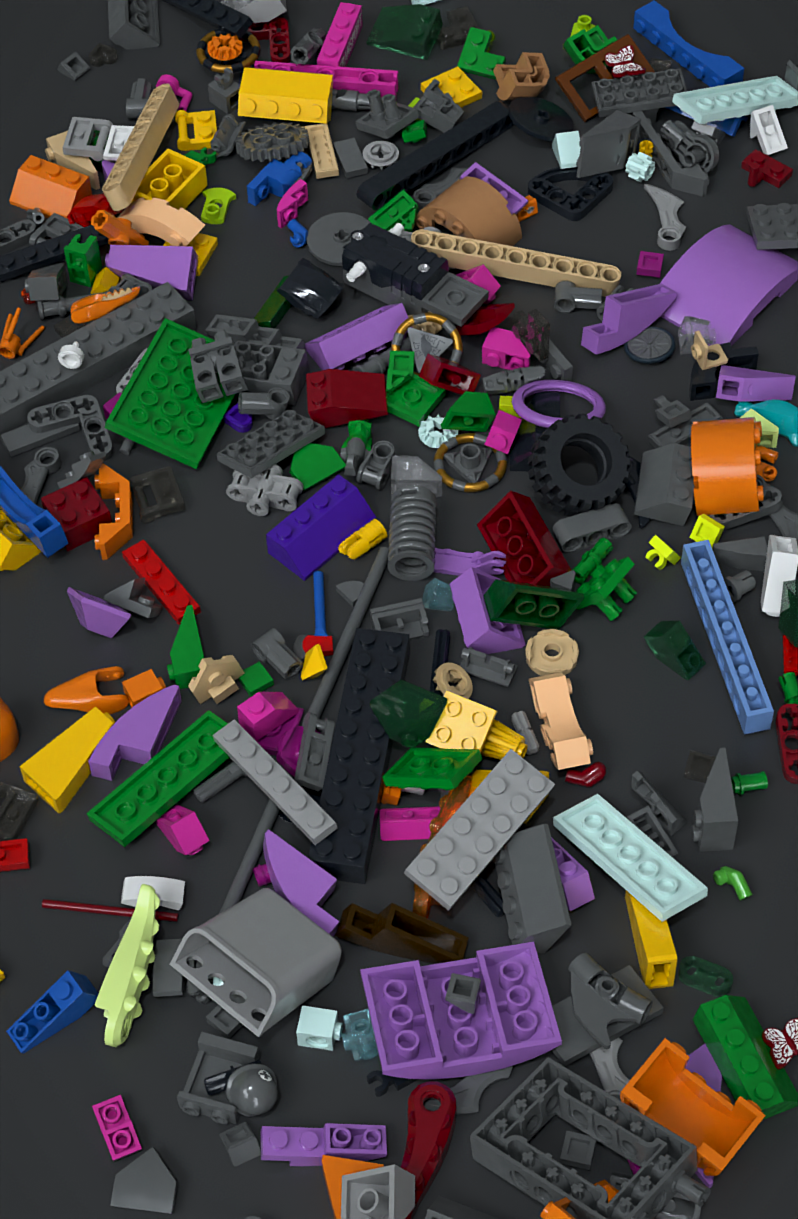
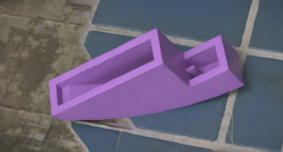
(627, 316)
(136, 734)
(299, 881)

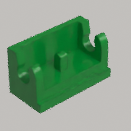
(83, 260)

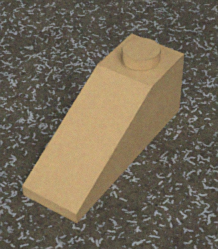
(76, 163)

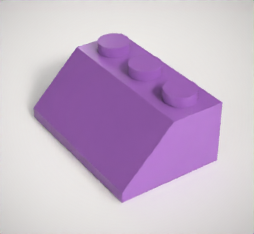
(473, 615)

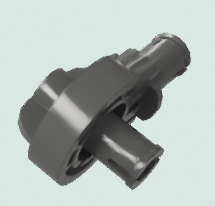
(692, 147)

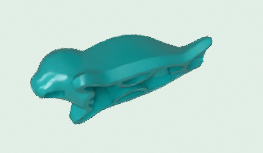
(778, 412)

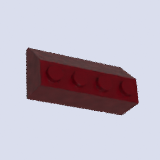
(524, 538)

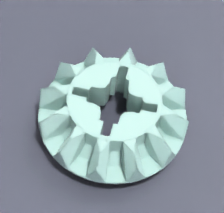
(434, 438)

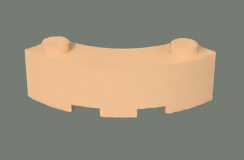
(162, 220)
(560, 725)

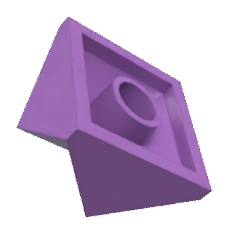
(97, 614)

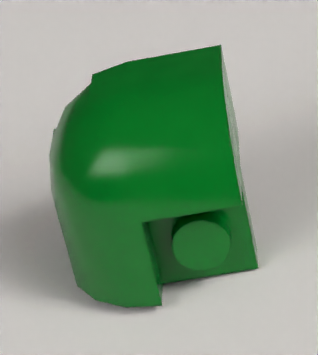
(585, 44)

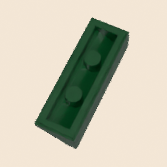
(273, 309)

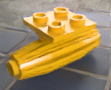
(474, 726)

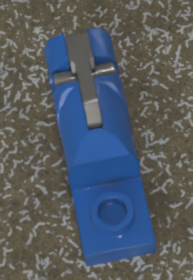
(279, 177)

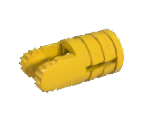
(363, 539)

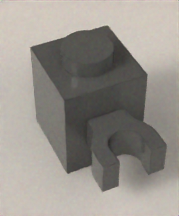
(224, 91)

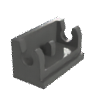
(402, 617)

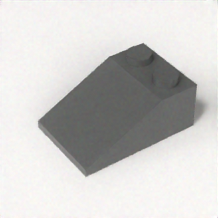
(717, 814)

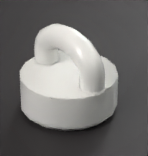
(71, 356)

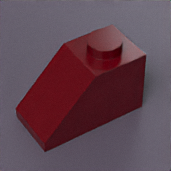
(448, 375)

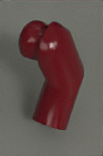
(587, 777)

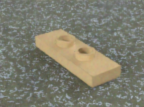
(322, 151)

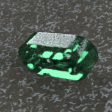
(705, 976)

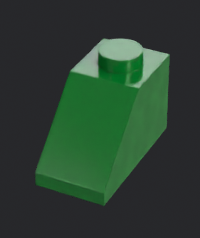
(470, 413)

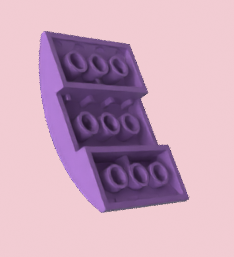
(727, 282)
(432, 1039)

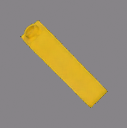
(63, 764)
(653, 945)

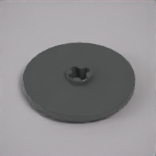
(325, 235)

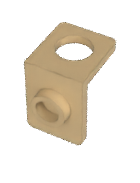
(701, 349)

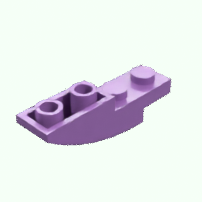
(308, 1145)

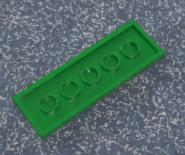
(161, 781)

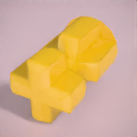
(646, 147)

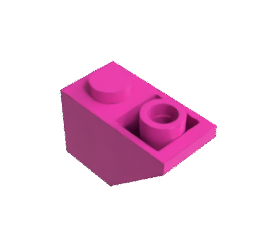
(504, 350)

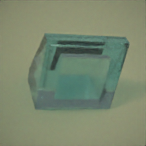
(438, 596)

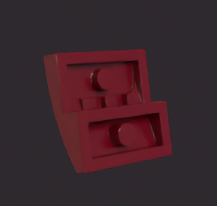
(486, 318)

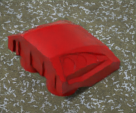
(88, 207)

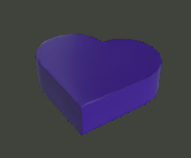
(239, 422)

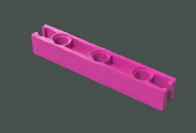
(345, 77)

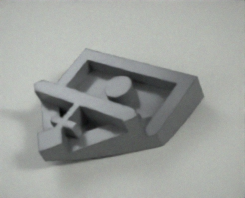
(145, 1185)

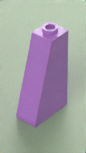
(156, 265)

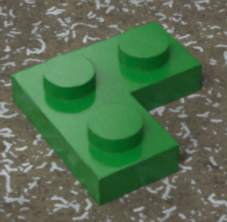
(474, 55)

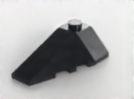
(543, 403)

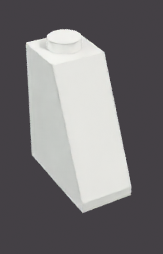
(779, 567)

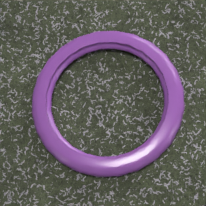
(554, 385)

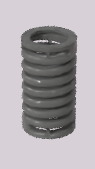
(412, 533)

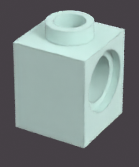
(318, 1028)

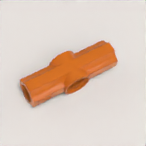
(117, 229)

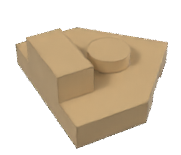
(216, 679)

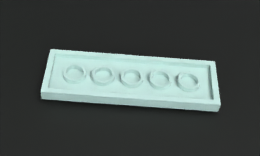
(736, 99)
(630, 857)

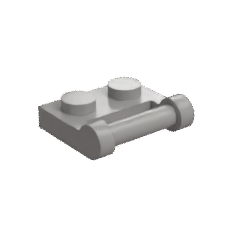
(80, 136)

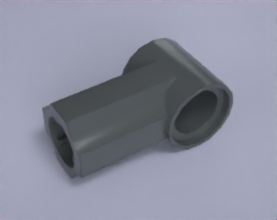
(139, 96)
(570, 297)
(270, 403)
(273, 649)

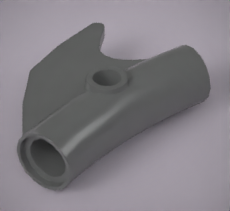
(603, 999)

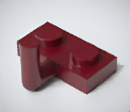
(765, 168)

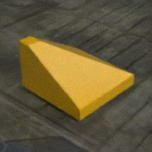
(314, 663)

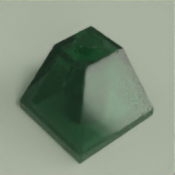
(408, 712)

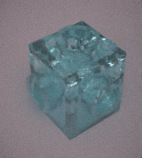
(359, 1035)

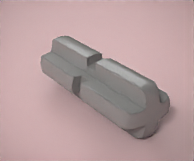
(523, 727)

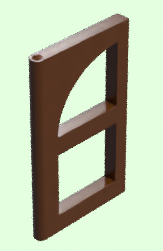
(596, 62)

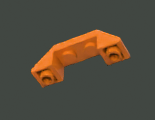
(114, 535)

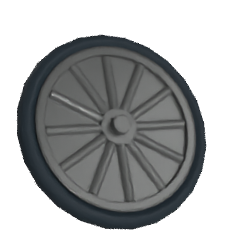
(651, 345)

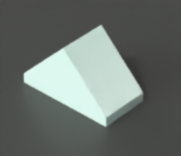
(566, 148)

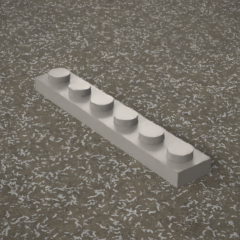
(275, 782)

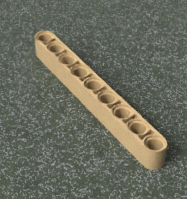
(140, 147)
(518, 262)

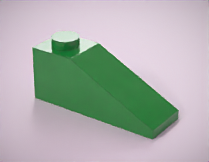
(186, 651)

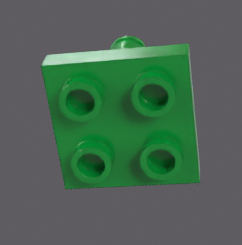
(603, 582)

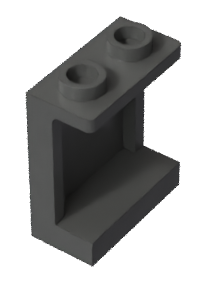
(214, 1056)

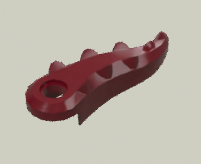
(428, 1136)

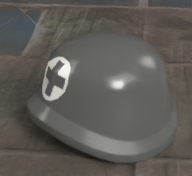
(252, 1089)

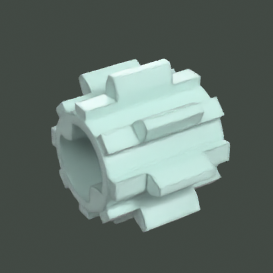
(640, 166)

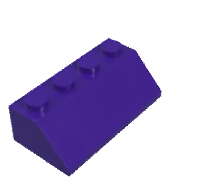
(318, 527)

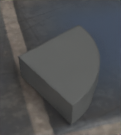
(350, 591)

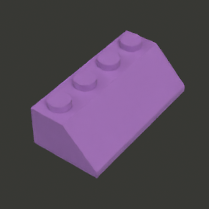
(357, 337)

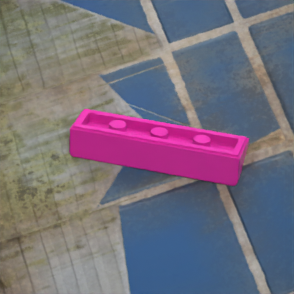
(406, 823)

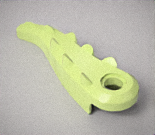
(128, 970)

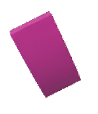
(292, 199)
(116, 1128)

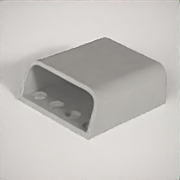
(261, 953)

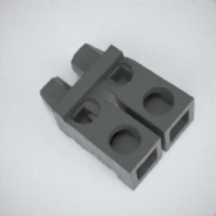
(213, 358)

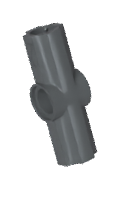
(308, 46)

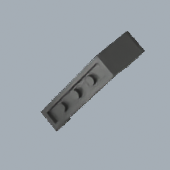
(688, 179)

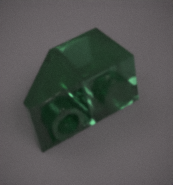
(675, 648)

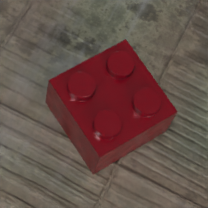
(78, 511)

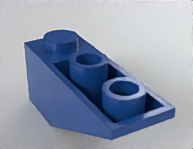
(57, 1008)

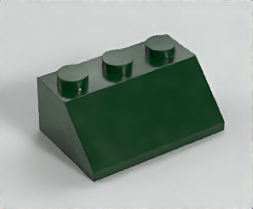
(530, 604)

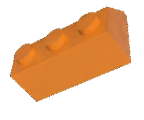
(48, 187)

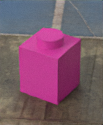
(503, 431)

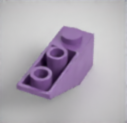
(753, 385)
(574, 879)

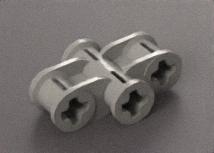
(265, 491)

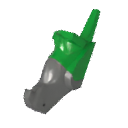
(356, 446)

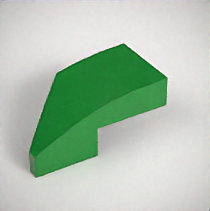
(400, 368)

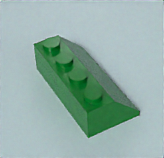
(742, 1055)

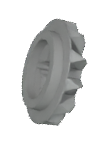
(372, 152)

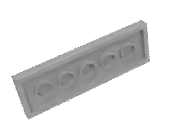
(479, 829)

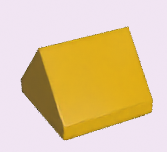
(104, 281)

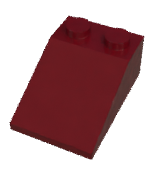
(345, 396)

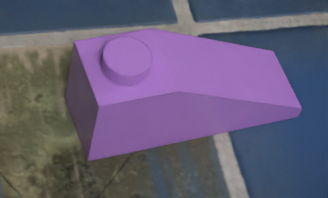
(515, 200)

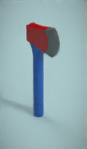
(306, 642)

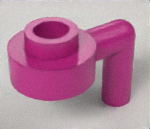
(174, 83)

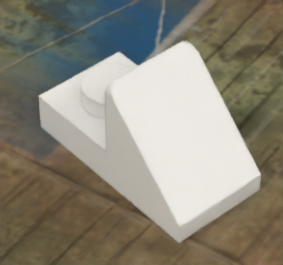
(766, 127)
(116, 141)

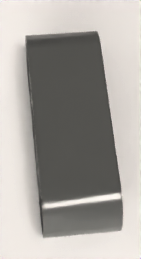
(588, 527)

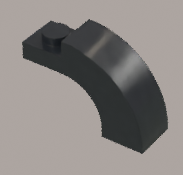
(704, 381)

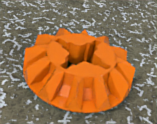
(224, 53)

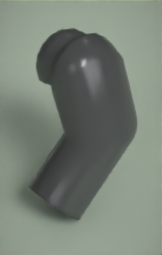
(36, 215)

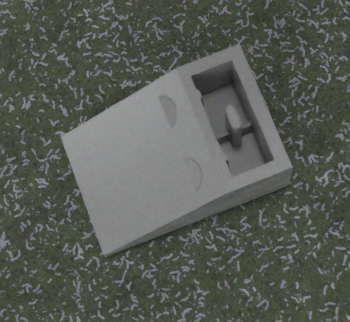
(258, 9)

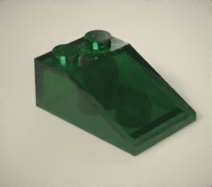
(407, 30)

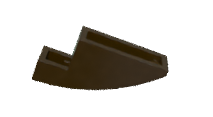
(401, 934)

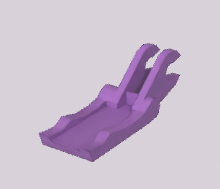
(456, 563)

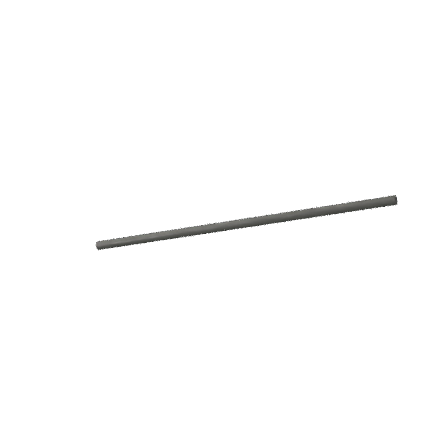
(317, 706)

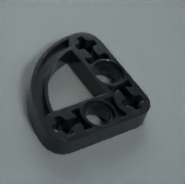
(543, 190)

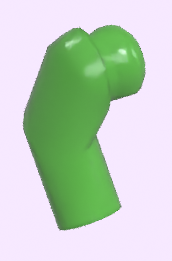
(733, 878)

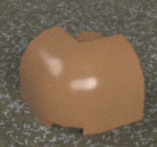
(523, 79)

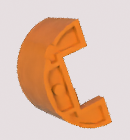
(725, 465)
(690, 1107)

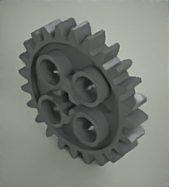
(272, 141)

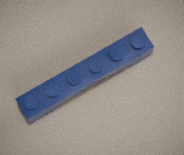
(712, 69)
(29, 518)

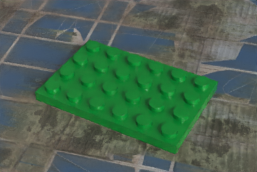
(162, 400)

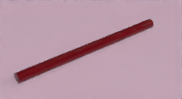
(101, 909)

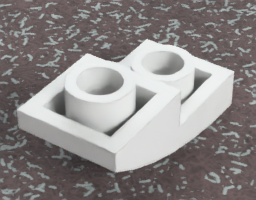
(168, 890)

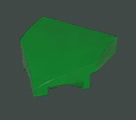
(400, 210)
(315, 464)

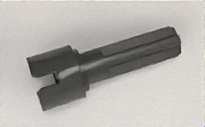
(218, 782)

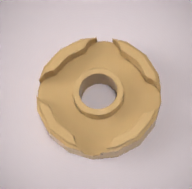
(547, 640)

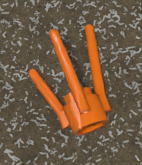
(10, 342)

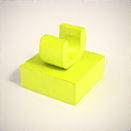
(707, 529)
(663, 551)

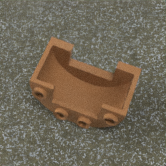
(472, 211)

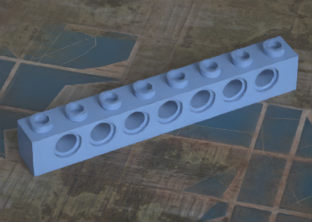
(727, 637)

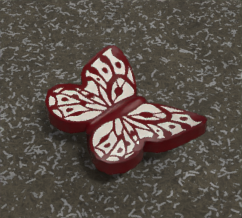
(623, 62)
(782, 1043)

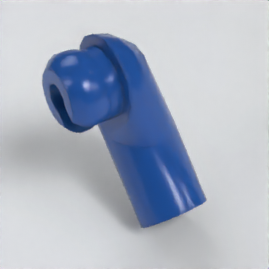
(300, 233)

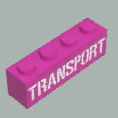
(341, 36)

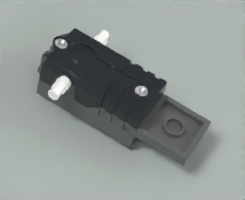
(405, 274)

